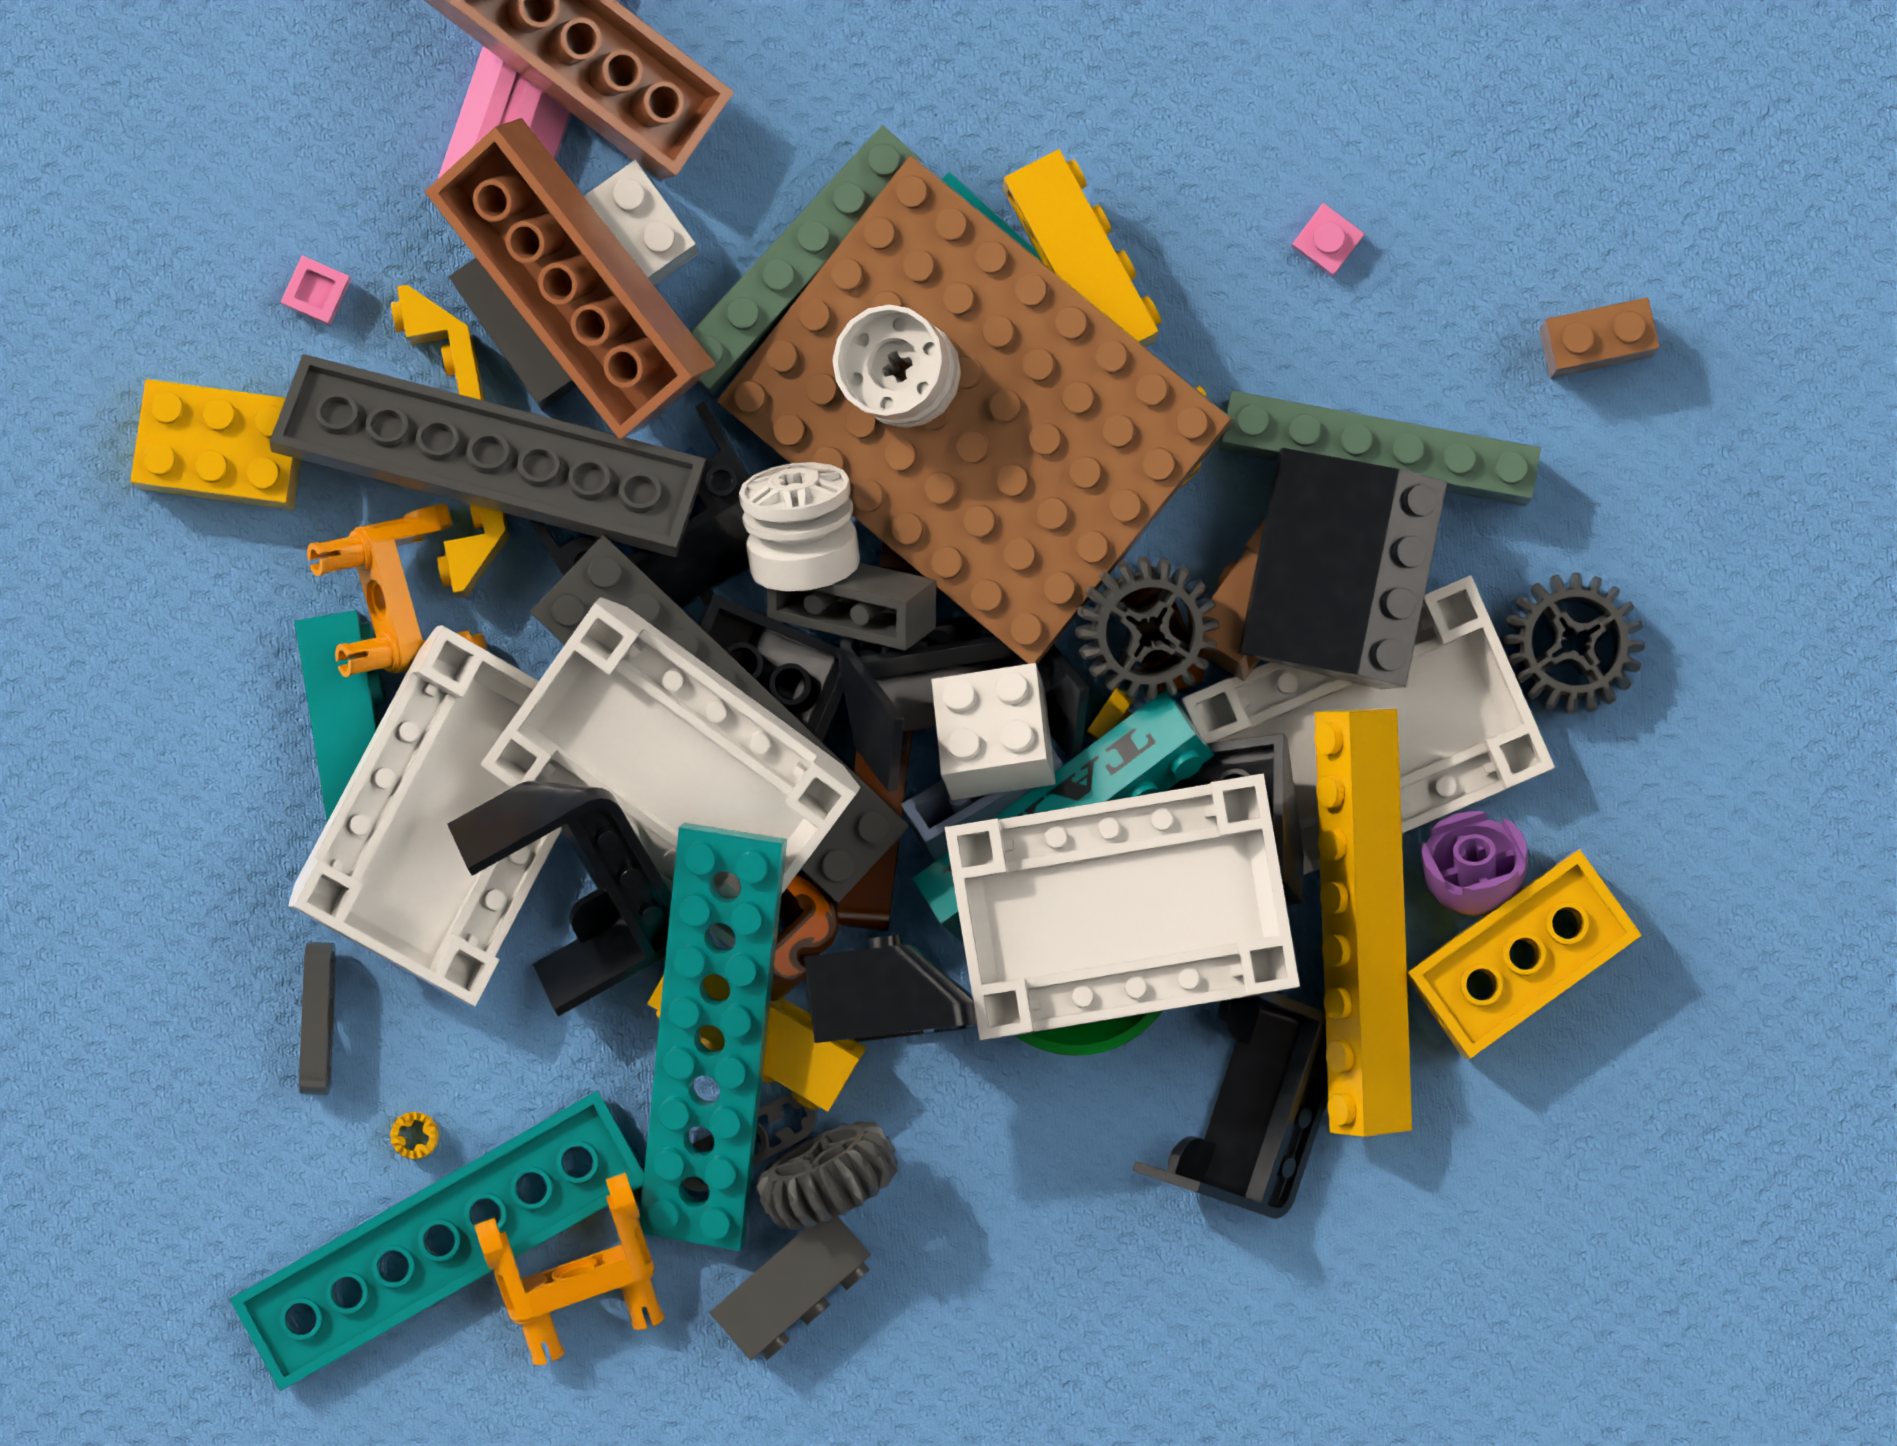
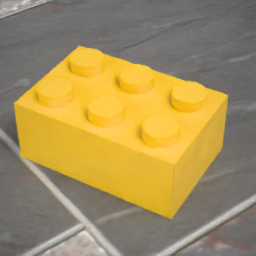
(212, 446)

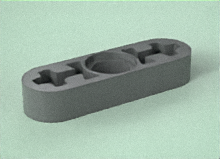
(317, 1018)
(786, 1135)

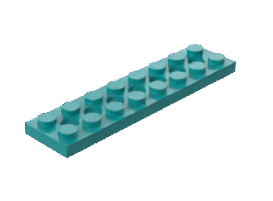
(742, 1019)
(404, 1229)

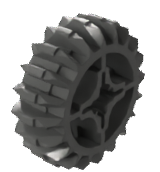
(1158, 607)
(1587, 663)
(827, 1175)

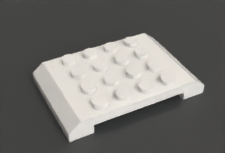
(1458, 717)
(671, 746)
(387, 857)
(1122, 907)

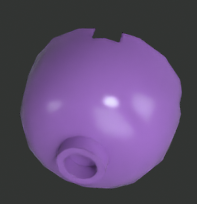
(1474, 862)

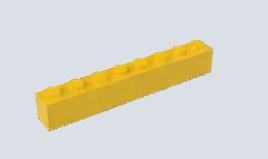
(1363, 921)

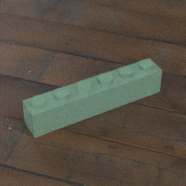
(786, 268)
(1466, 461)

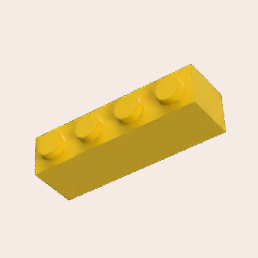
(1075, 241)
(791, 1057)

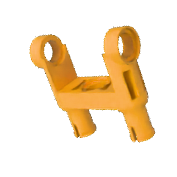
(376, 558)
(619, 1267)

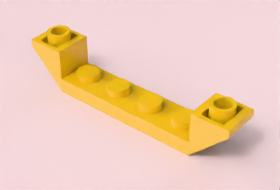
(426, 322)

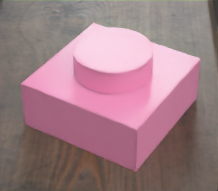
(1327, 240)
(316, 290)

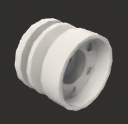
(870, 355)
(799, 526)

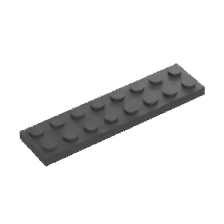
(488, 455)
(867, 823)

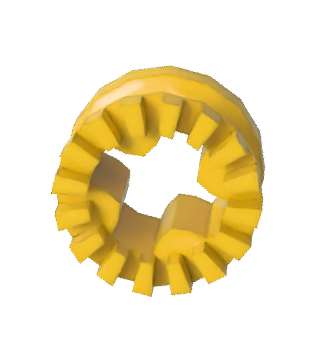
(421, 1150)

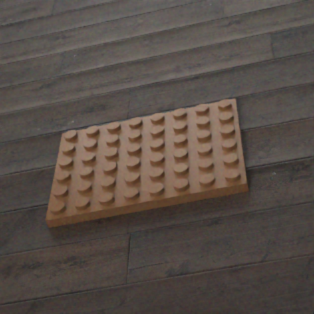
(1045, 454)

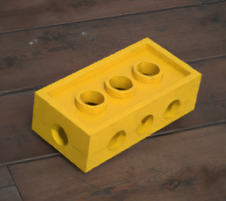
(1557, 963)

